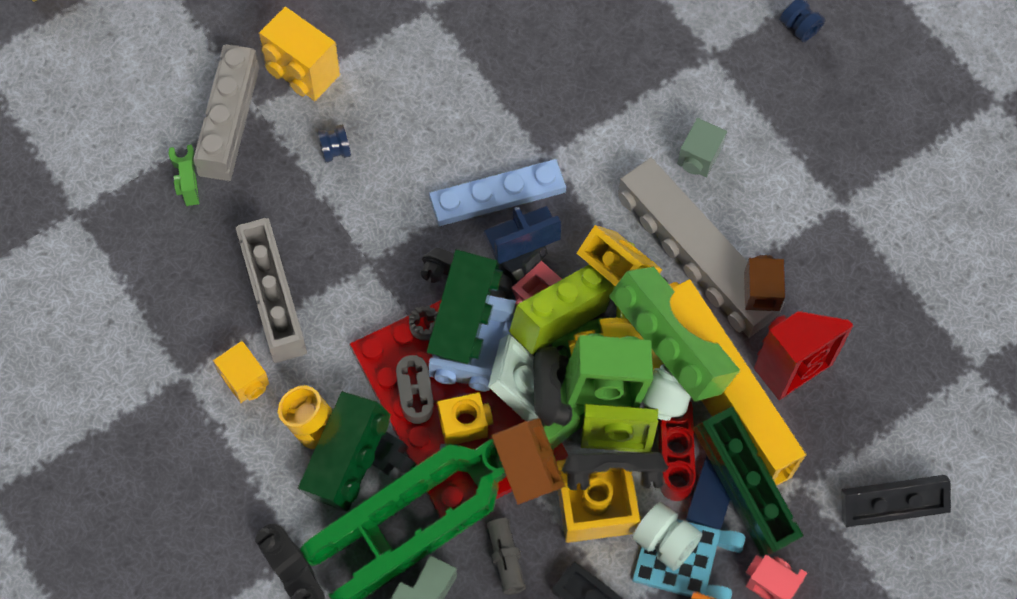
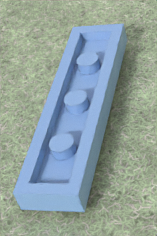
(497, 192)

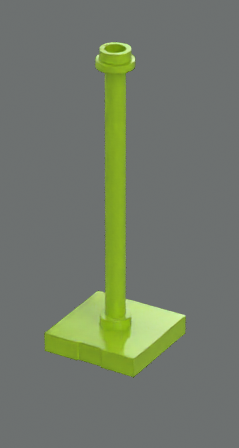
(619, 426)

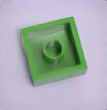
(609, 371)

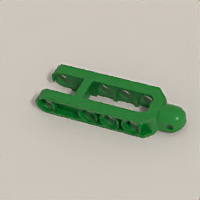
(483, 467)

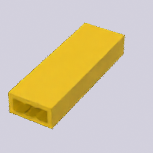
(756, 411)

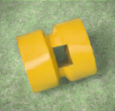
(304, 414)

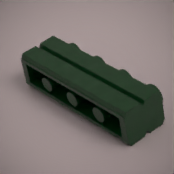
(747, 482)

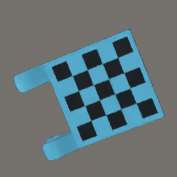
(695, 571)

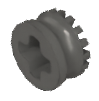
(414, 319)

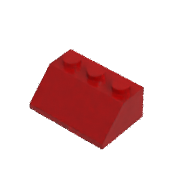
(799, 350)

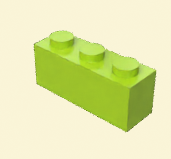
(560, 308)

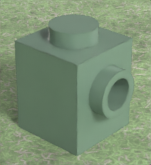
(701, 148)

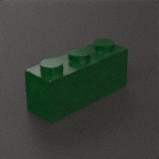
(464, 307)
(345, 451)

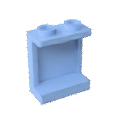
(480, 370)

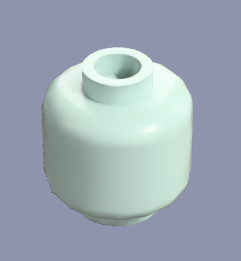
(666, 395)

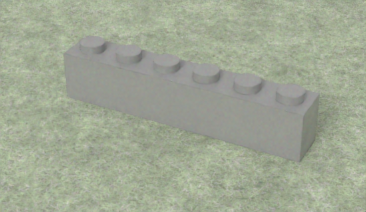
(693, 241)

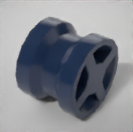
(334, 143)

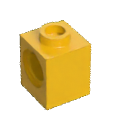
(242, 372)
(456, 432)

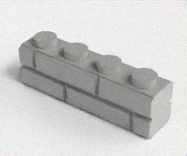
(226, 113)
(271, 290)

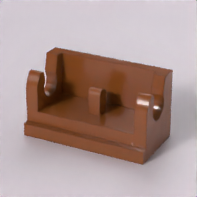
(528, 461)

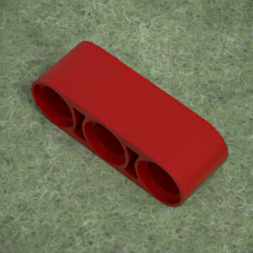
(681, 463)

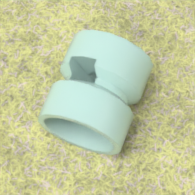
(666, 535)

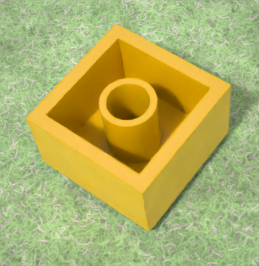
(299, 54)
(603, 509)

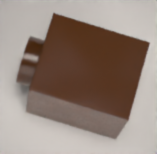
(764, 283)

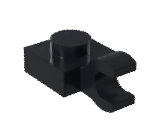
(390, 455)

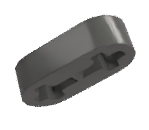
(422, 388)

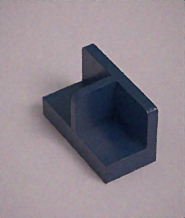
(523, 233)

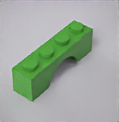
(695, 363)

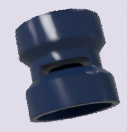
(802, 19)

